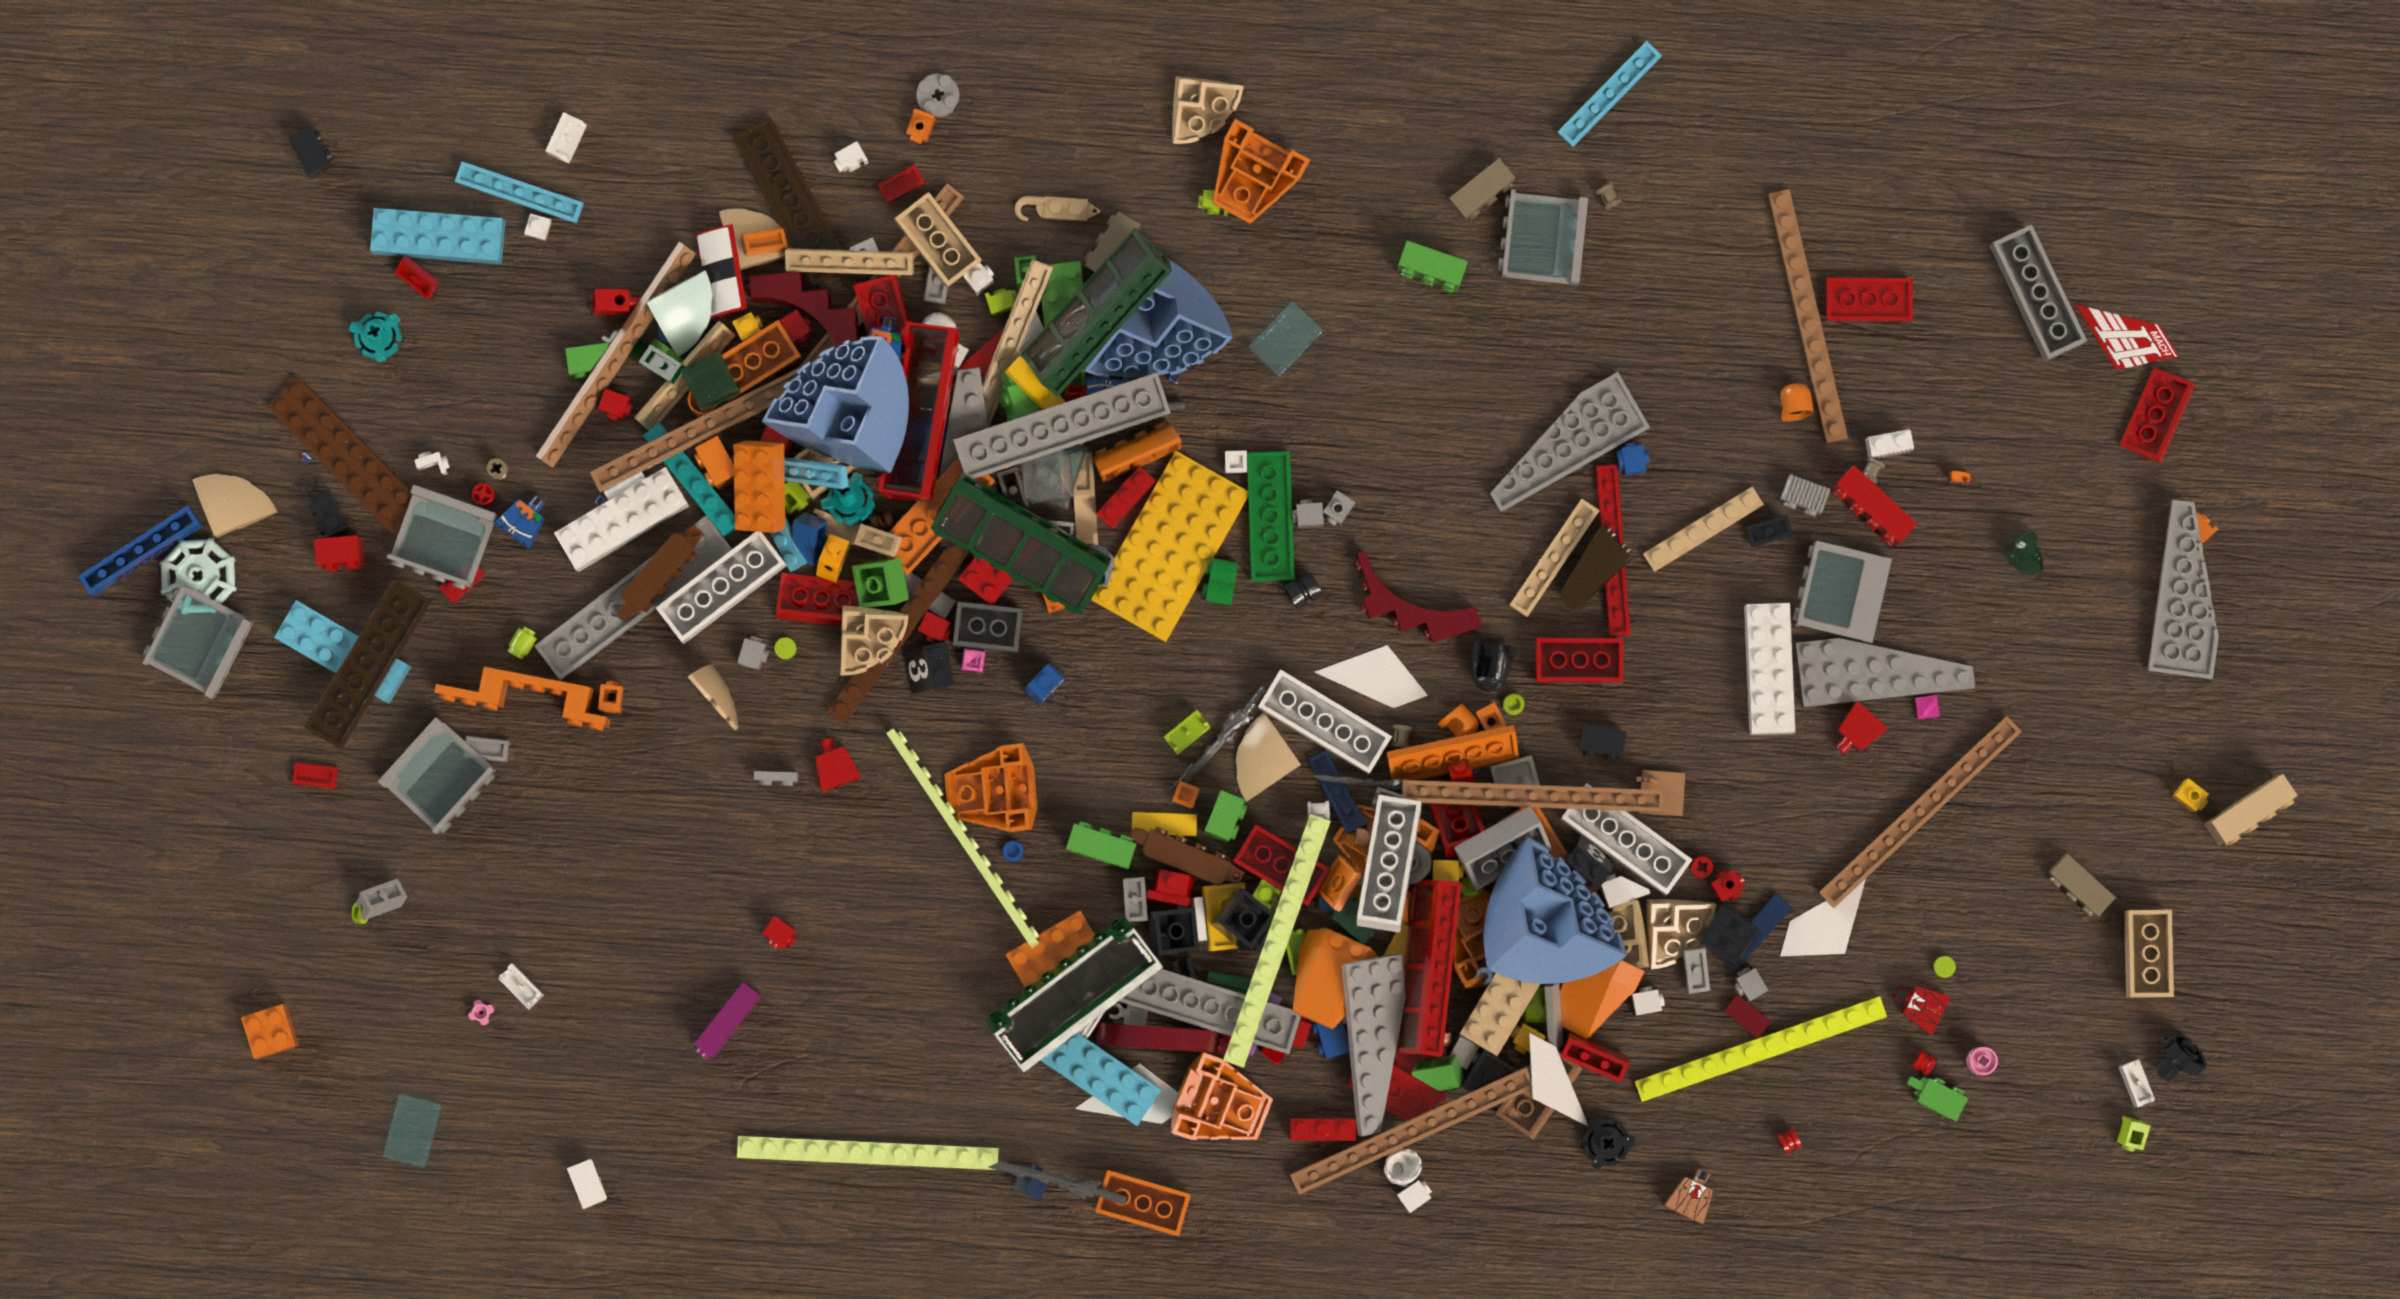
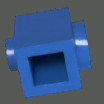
(1632, 459)

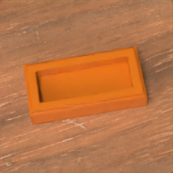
(764, 242)

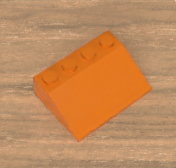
(1137, 452)

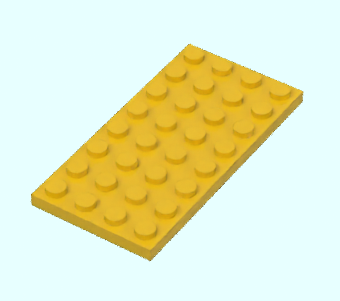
(1171, 546)

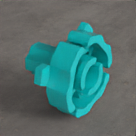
(367, 326)
(850, 501)

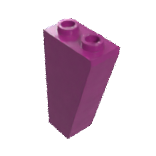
(727, 1021)

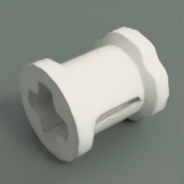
(1319, 809)

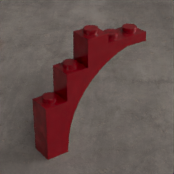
(1439, 624)

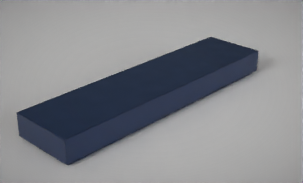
(1337, 793)
(1766, 921)

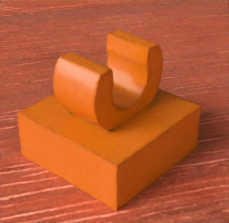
(1185, 794)

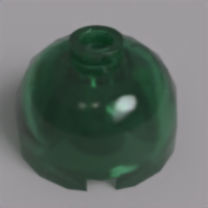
(2025, 554)

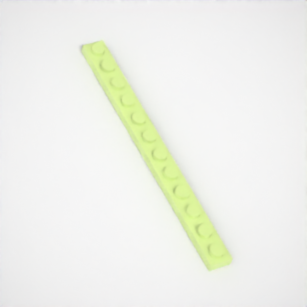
(969, 844)
(1276, 940)
(866, 1152)

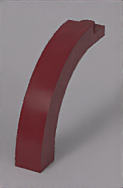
(1161, 1038)

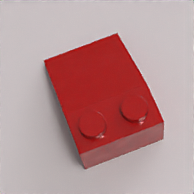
(1455, 825)

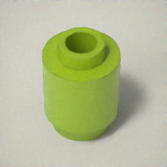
(522, 642)

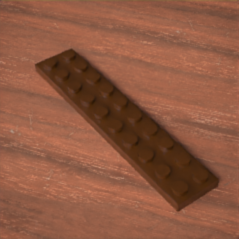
(343, 454)

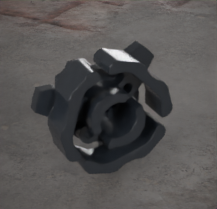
(2181, 1057)
(1597, 1143)

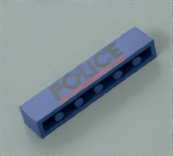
(140, 551)

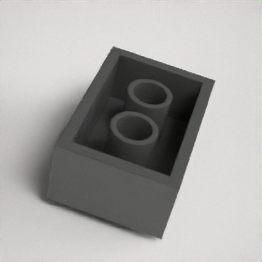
(987, 627)

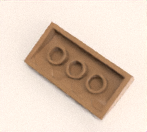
(1529, 1114)

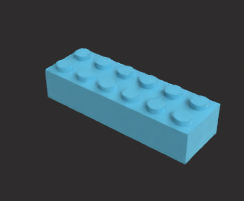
(437, 236)
(330, 644)
(1103, 1077)

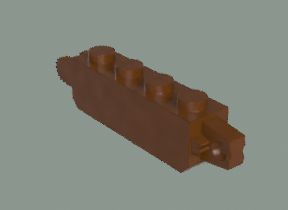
(658, 572)
(1185, 856)

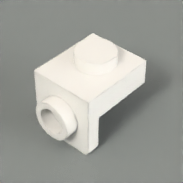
(428, 460)

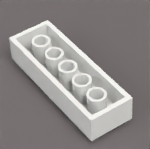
(621, 519)
(721, 586)
(1769, 669)
(1324, 722)
(1631, 845)
(1389, 863)

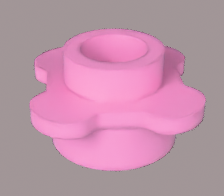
(487, 1010)

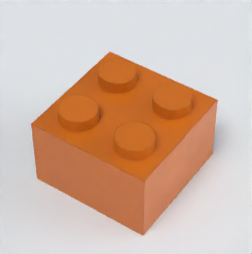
(717, 463)
(270, 1031)

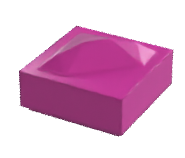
(972, 659)
(1927, 707)

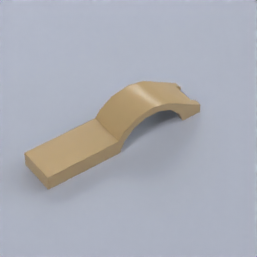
(1085, 503)
(862, 535)

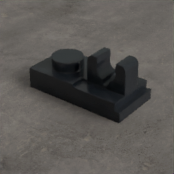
(1769, 531)

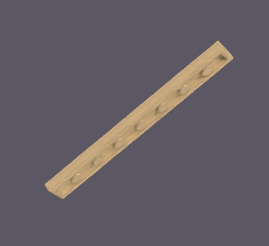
(1014, 332)

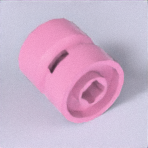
(1981, 1061)

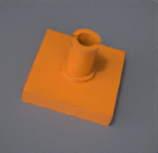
(1340, 883)

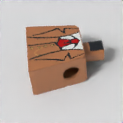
(1691, 1197)

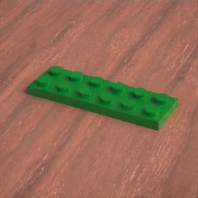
(1270, 516)

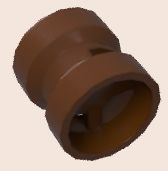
(883, 521)

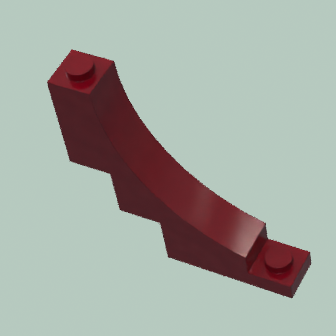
(790, 291)

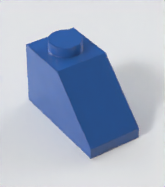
(809, 536)

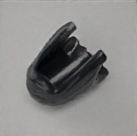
(1491, 664)

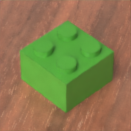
(880, 582)

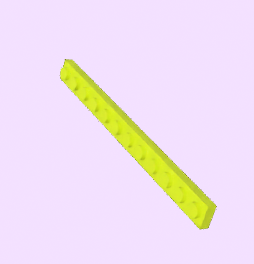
(1760, 1049)

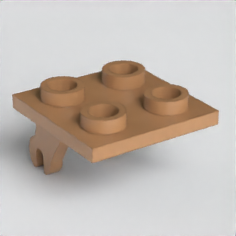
(1673, 786)

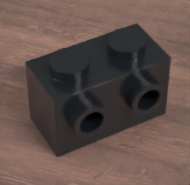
(311, 152)
(329, 514)
(1602, 741)

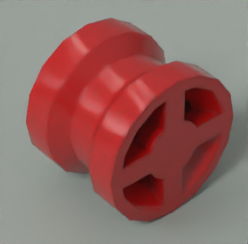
(480, 492)
(1698, 869)
(1924, 1063)
(1789, 1141)

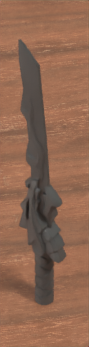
(1226, 735)
(1393, 784)
(1070, 1183)

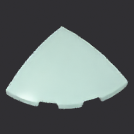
(684, 311)

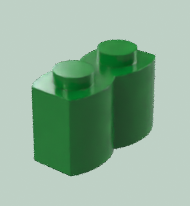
(1221, 582)

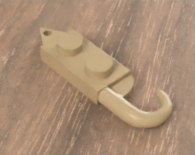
(1058, 208)

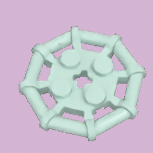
(198, 562)

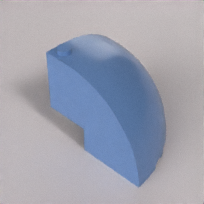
(1166, 333)
(847, 405)
(1546, 922)

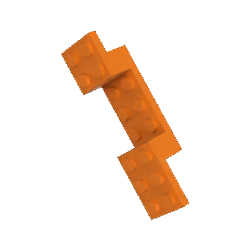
(494, 689)

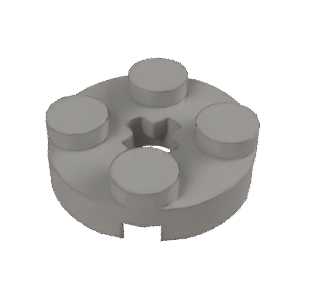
(948, 101)

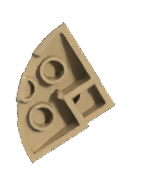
(1201, 107)
(749, 221)
(231, 502)
(869, 637)
(716, 691)
(1262, 758)
(1630, 926)
(1674, 928)

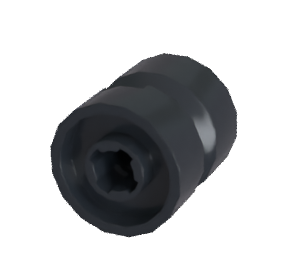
(1303, 591)

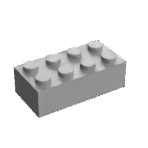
(1489, 851)

